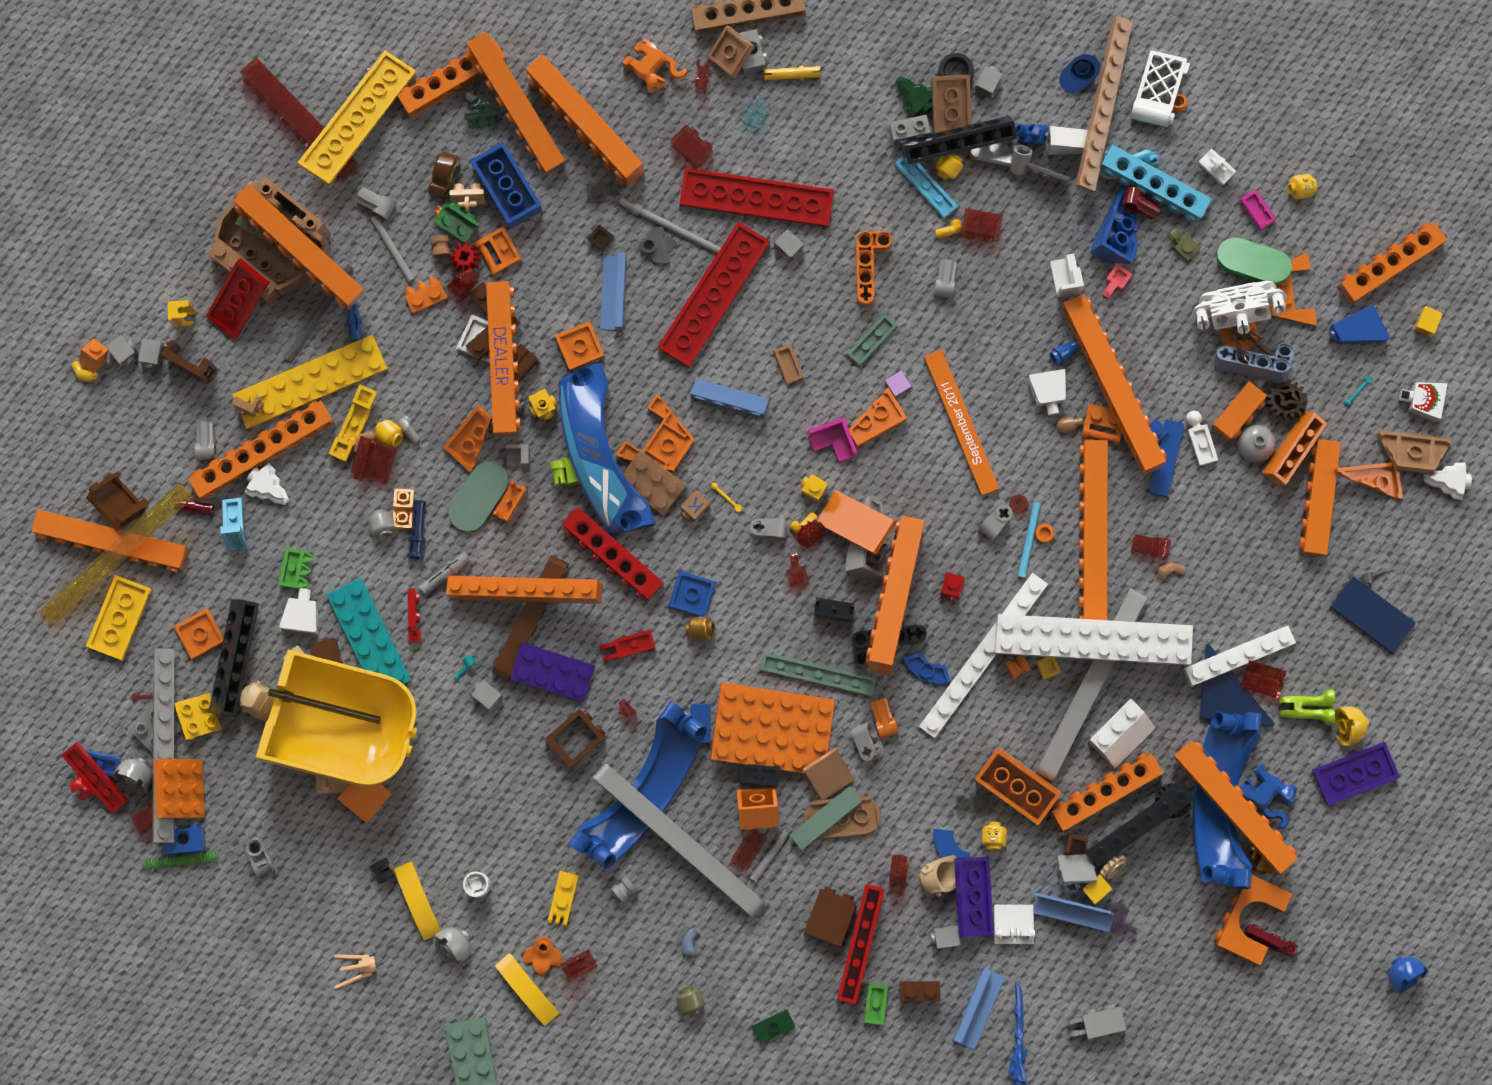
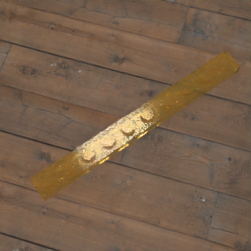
(116, 554)

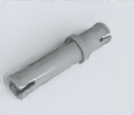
(441, 576)

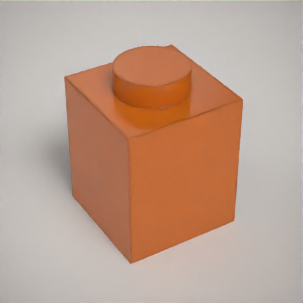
(93, 356)

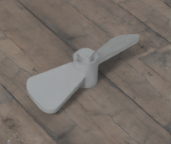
(1016, 159)

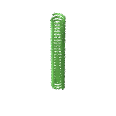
(185, 856)

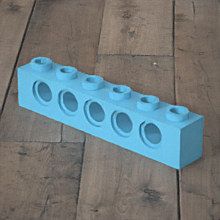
(1148, 173)

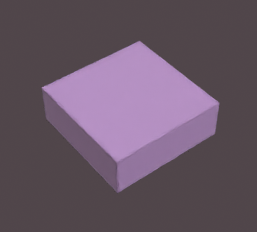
(898, 383)

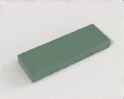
(872, 340)

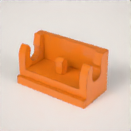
(510, 502)

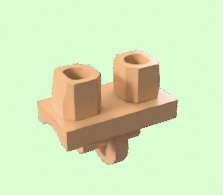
(467, 198)

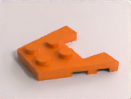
(1304, 316)
(668, 442)

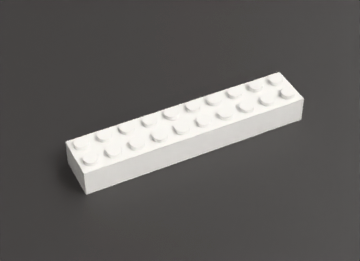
(1093, 639)

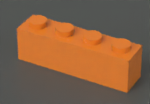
(1294, 448)

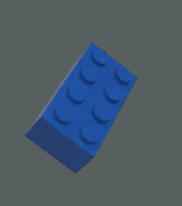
(506, 185)

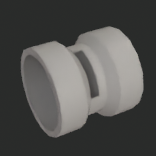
(624, 889)

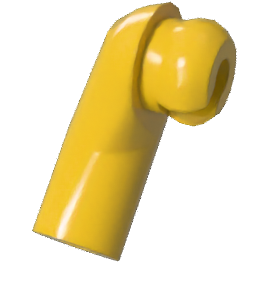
(950, 230)

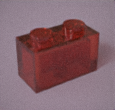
(692, 146)
(981, 225)

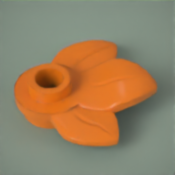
(542, 958)

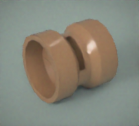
(440, 246)

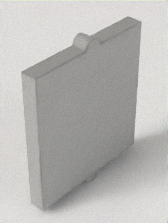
(1076, 869)

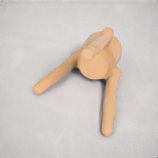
(366, 965)

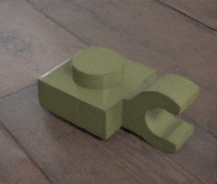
(1185, 247)

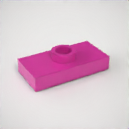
(1257, 210)

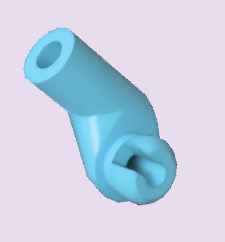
(1148, 157)

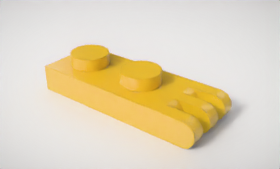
(563, 897)

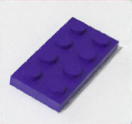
(552, 672)
(1356, 773)
(973, 896)

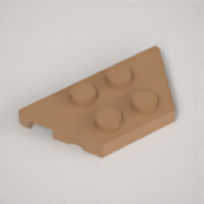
(1414, 451)

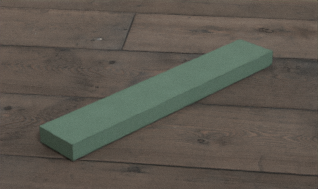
(818, 674)

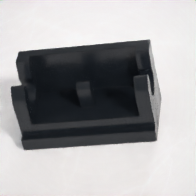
(833, 609)
(759, 775)

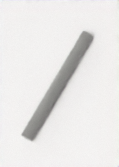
(392, 248)

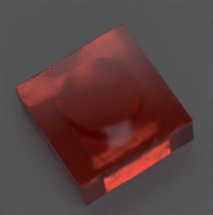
(626, 710)

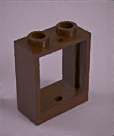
(586, 717)

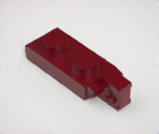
(1270, 940)

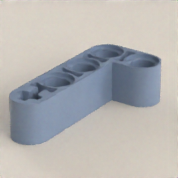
(1230, 360)

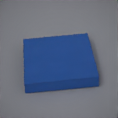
(692, 594)

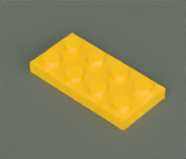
(118, 617)

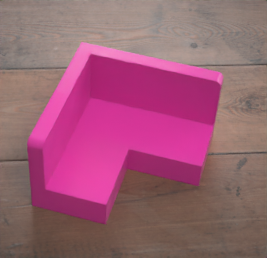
(835, 434)

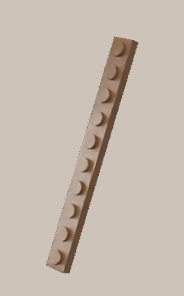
(1104, 104)

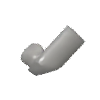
(404, 423)

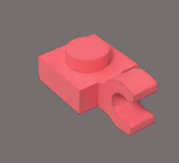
(1117, 278)

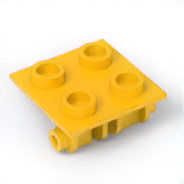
(195, 717)

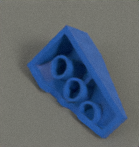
(1117, 234)

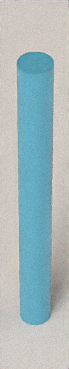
(1029, 540)

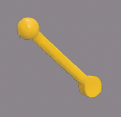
(737, 507)

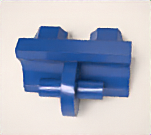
(1032, 134)

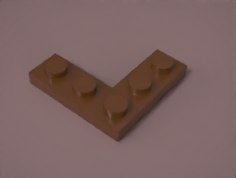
(480, 344)

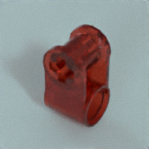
(463, 284)
(143, 819)

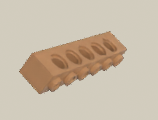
(740, 19)

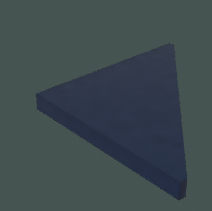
(1227, 696)

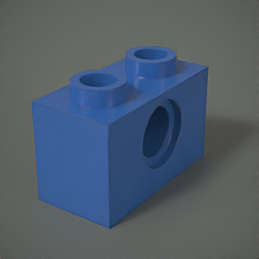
(195, 843)

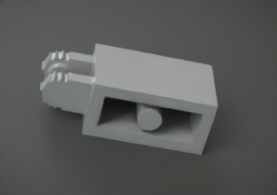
(1100, 1022)

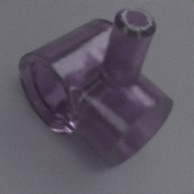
(1118, 923)

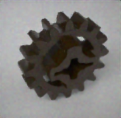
(1288, 408)

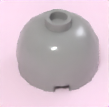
(1256, 443)
(134, 771)
(453, 944)

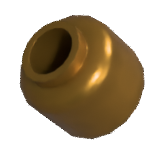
(700, 629)

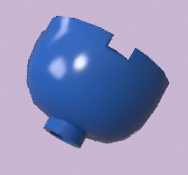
(1406, 973)

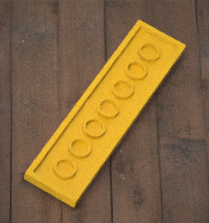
(356, 118)
(313, 380)

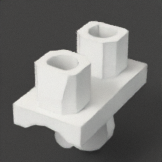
(1217, 167)

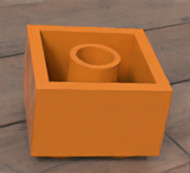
(758, 808)

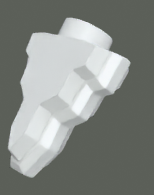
(1450, 480)
(266, 485)

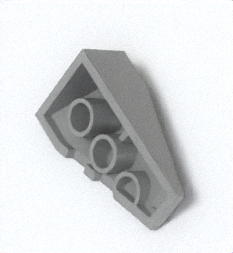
(862, 562)

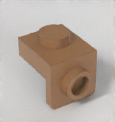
(243, 407)

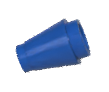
(1062, 353)

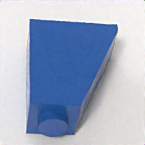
(1360, 328)

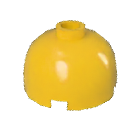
(1351, 725)

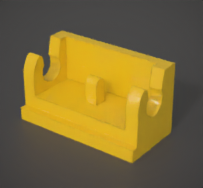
(178, 311)

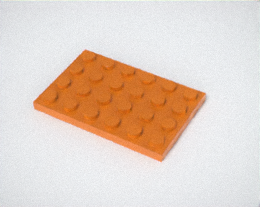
(770, 727)

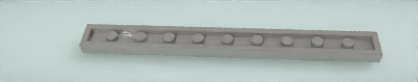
(163, 729)

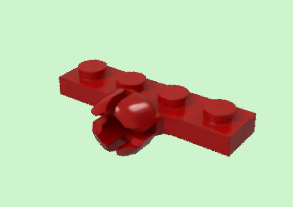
(92, 779)

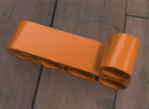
(868, 269)

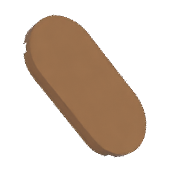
(855, 823)

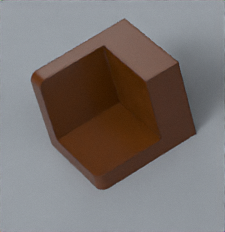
(1075, 845)

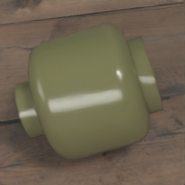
(690, 1000)

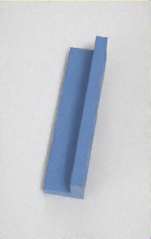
(729, 398)

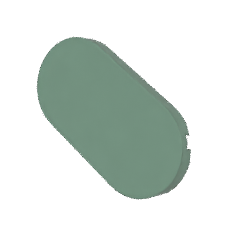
(478, 496)

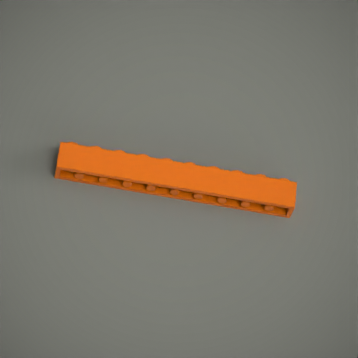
(1113, 384)
(1093, 529)

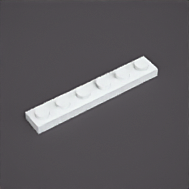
(1239, 656)

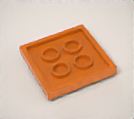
(179, 788)

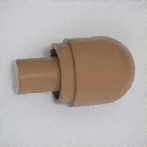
(1068, 424)

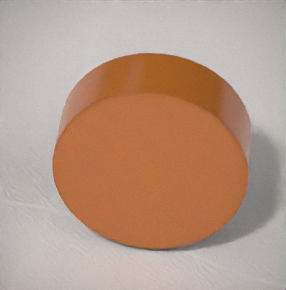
(1044, 533)

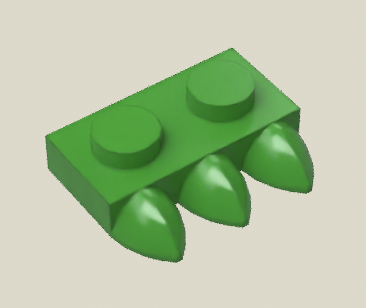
(293, 568)

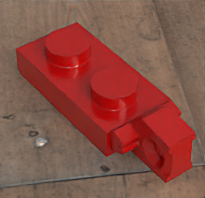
(413, 616)

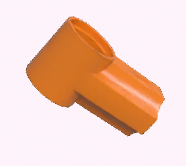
(884, 721)

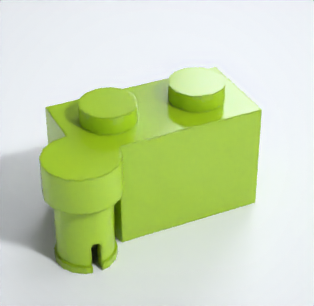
(564, 471)

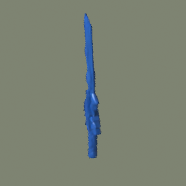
(1018, 1057)

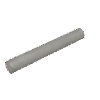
(769, 856)

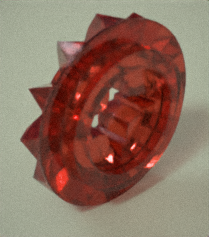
(816, 535)

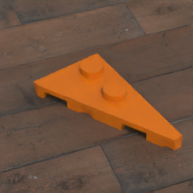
(1378, 477)

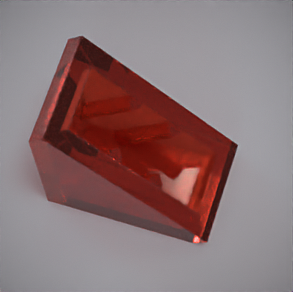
(579, 965)

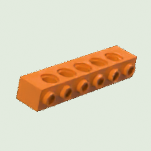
(447, 87)
(1430, 233)
(1151, 771)

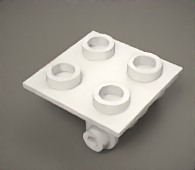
(1014, 924)

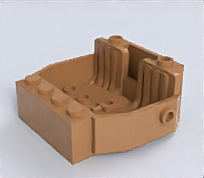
(235, 244)

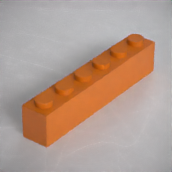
(1320, 498)

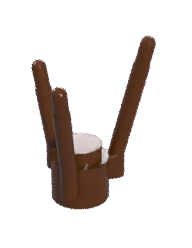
(1237, 336)

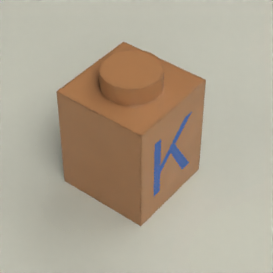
(694, 506)

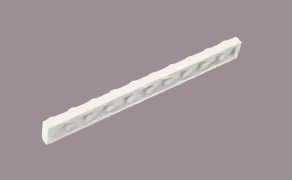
(979, 660)

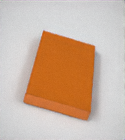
(856, 522)

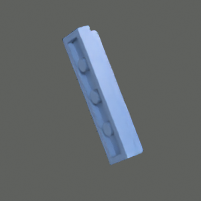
(613, 292)
(1073, 912)
(978, 1008)

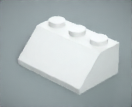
(1122, 733)

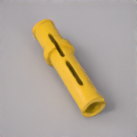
(792, 73)

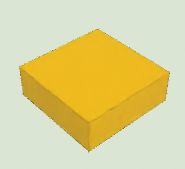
(1048, 667)

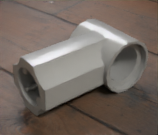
(377, 204)
(945, 283)
(205, 441)

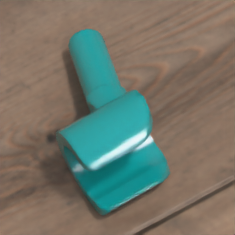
(468, 661)

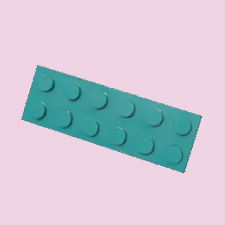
(367, 631)

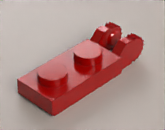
(629, 645)

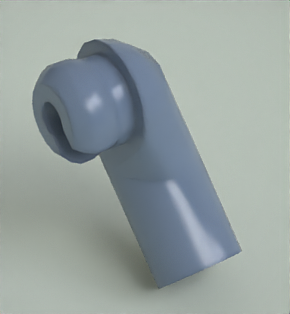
(687, 943)

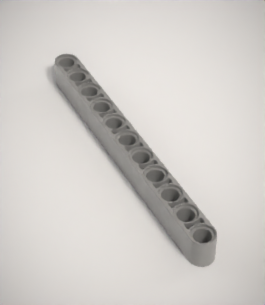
(1085, 696)
(678, 840)

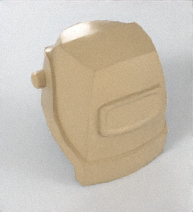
(256, 701)
(939, 876)

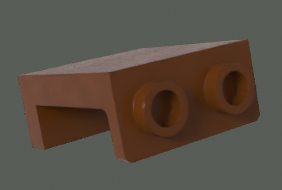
(202, 372)
(116, 501)
(830, 916)

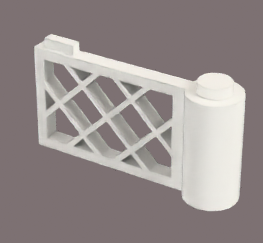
(1155, 111)

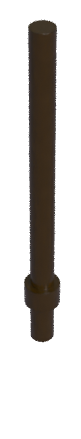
(289, 697)

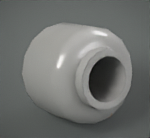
(381, 524)

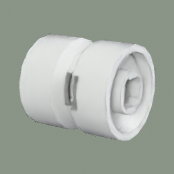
(476, 884)

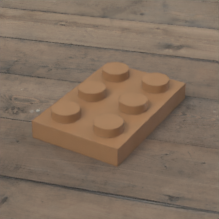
(951, 102)
(653, 482)

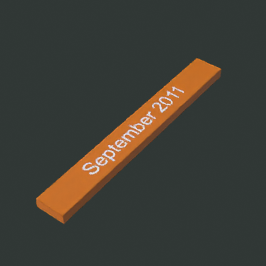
(961, 422)

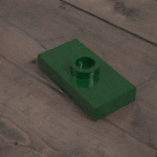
(773, 1026)

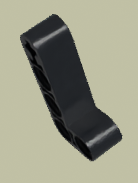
(862, 649)

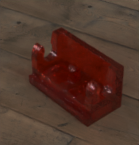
(1263, 679)
(748, 849)

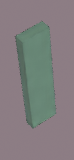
(825, 818)

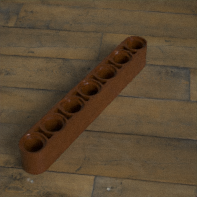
(527, 622)

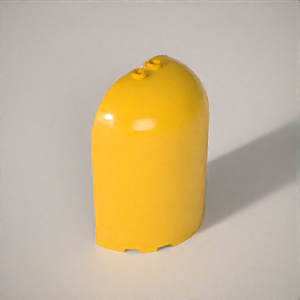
(335, 743)

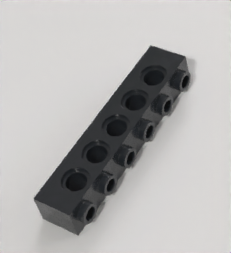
(958, 140)
(233, 658)
(1140, 824)

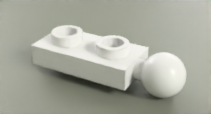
(1201, 440)

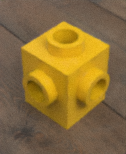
(539, 399)

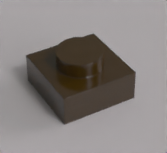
(600, 238)

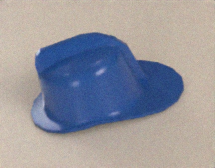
(1079, 73)

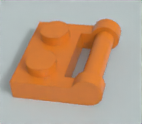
(503, 247)
(1104, 418)

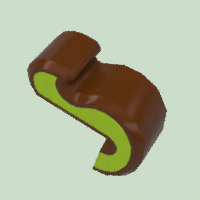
(443, 174)

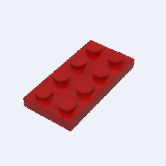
(237, 299)

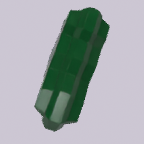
(916, 96)

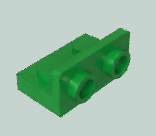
(456, 222)

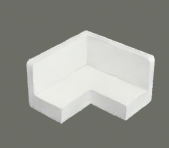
(1067, 276)

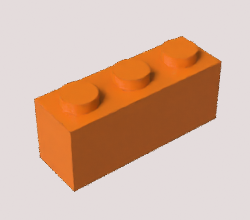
(1239, 412)

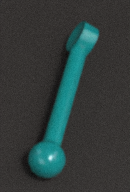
(1368, 379)

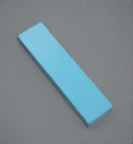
(927, 187)

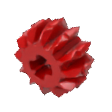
(466, 250)

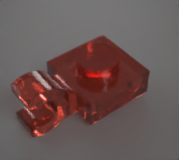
(701, 81)
(797, 575)

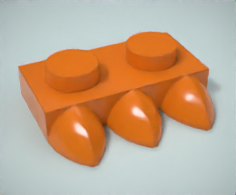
(425, 295)

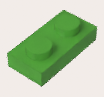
(876, 1004)

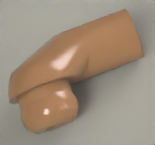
(1169, 568)

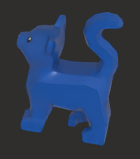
(1266, 792)

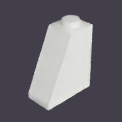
(1065, 140)

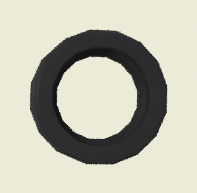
(956, 57)

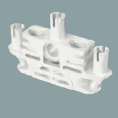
(1239, 305)

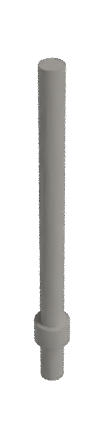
(637, 210)

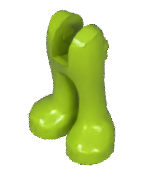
(1324, 700)

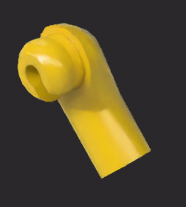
(82, 374)
(796, 526)

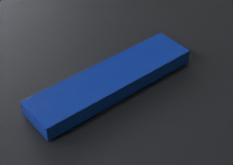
(1170, 444)

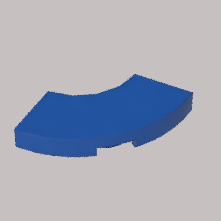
(927, 671)
(946, 844)

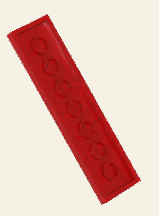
(756, 197)
(713, 294)

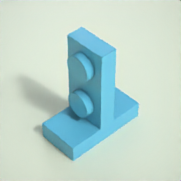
(233, 524)

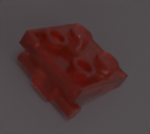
(373, 460)

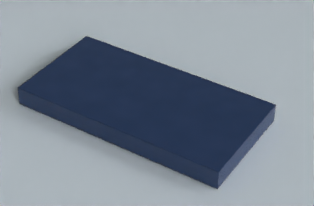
(1372, 614)

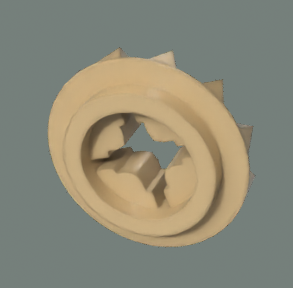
(1113, 867)

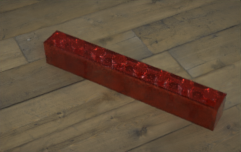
(287, 107)

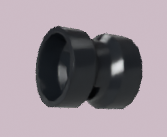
(380, 866)

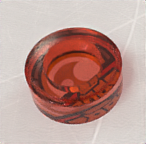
(1018, 503)

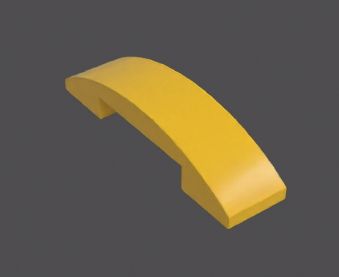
(354, 423)
(417, 900)
(527, 989)

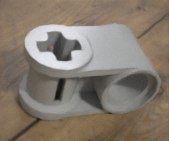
(994, 524)
(772, 528)
(867, 740)
(260, 858)

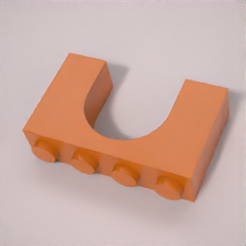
(1231, 936)

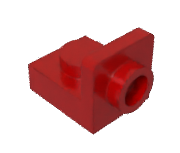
(952, 586)

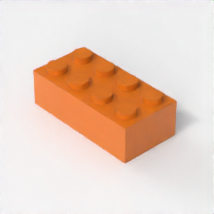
(1018, 785)

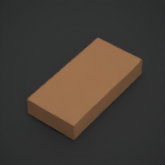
(788, 364)

